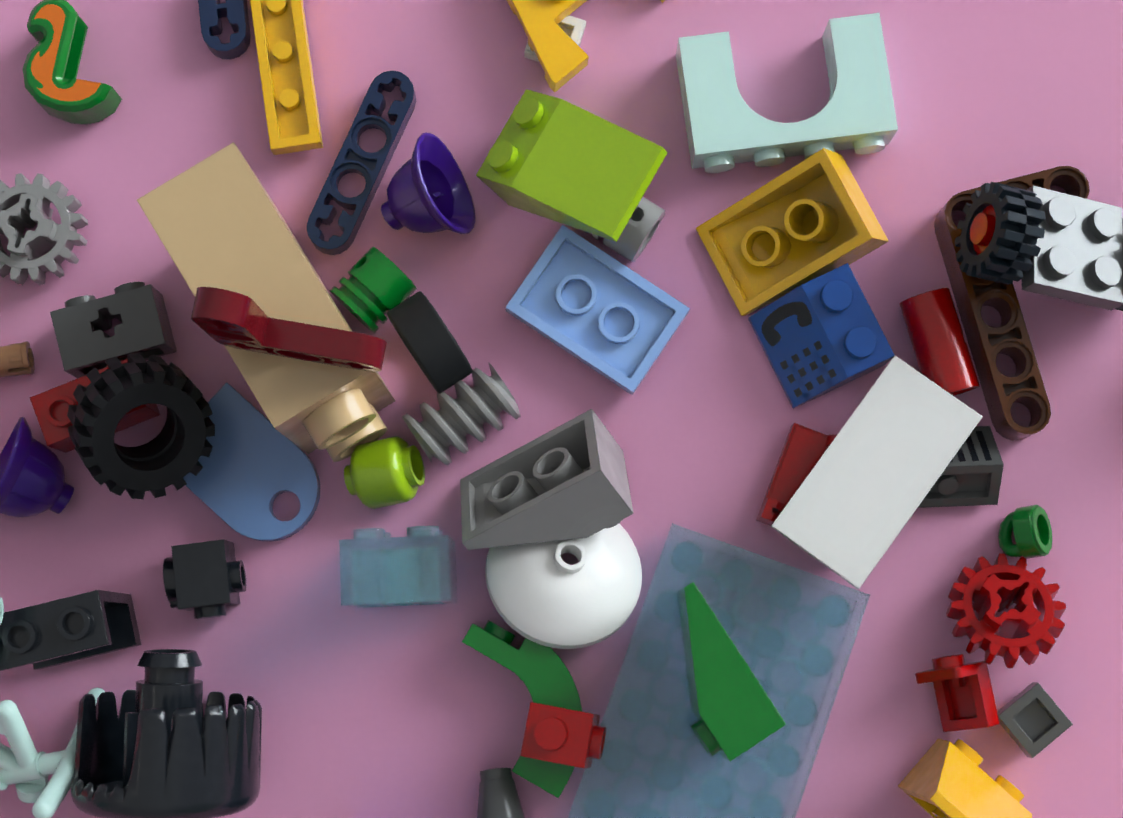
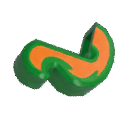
(54, 65)

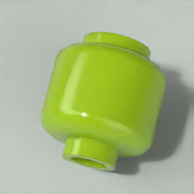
(384, 472)

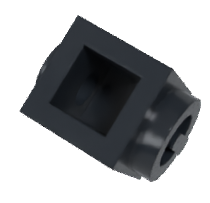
(204, 578)

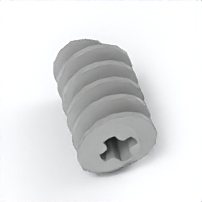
(462, 415)

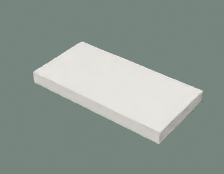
(876, 472)

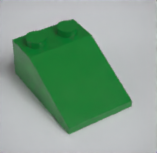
(722, 688)

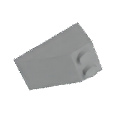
(548, 489)

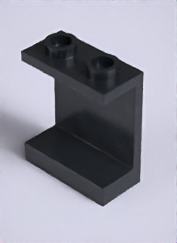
(68, 630)

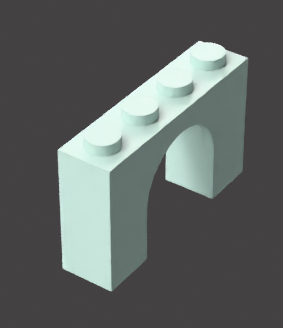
(729, 132)

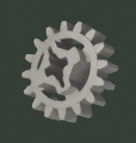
(23, 208)

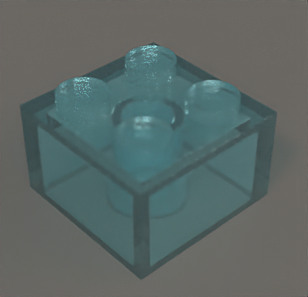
(398, 570)

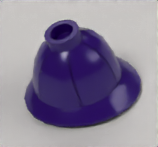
(429, 192)
(31, 476)

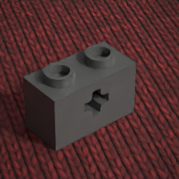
(84, 319)

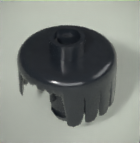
(162, 751)

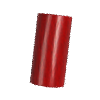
(939, 341)

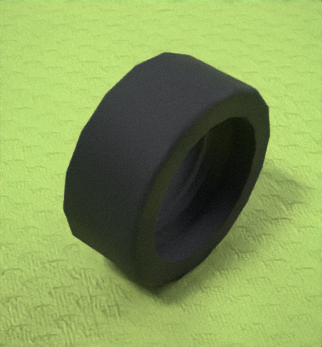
(429, 342)

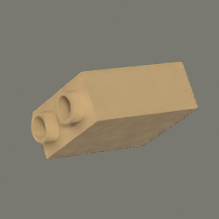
(234, 239)

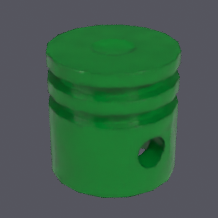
(373, 288)

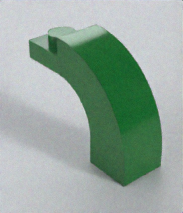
(547, 683)

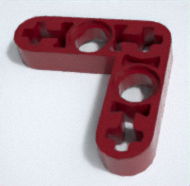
(242, 324)

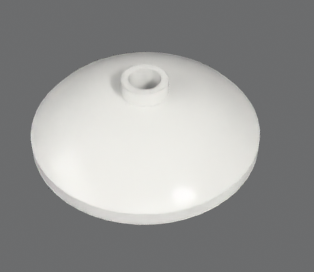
(565, 602)

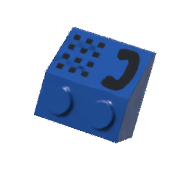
(821, 336)

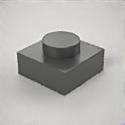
(1033, 719)

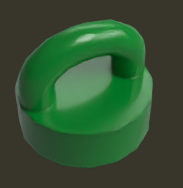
(1030, 530)

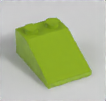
(570, 165)

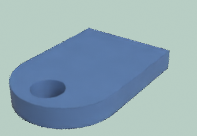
(251, 469)

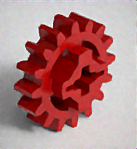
(1019, 628)

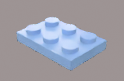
(597, 309)

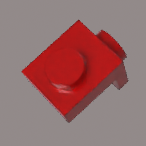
(961, 693)
(563, 736)

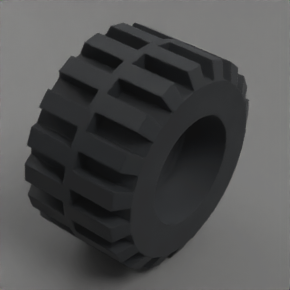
(165, 457)

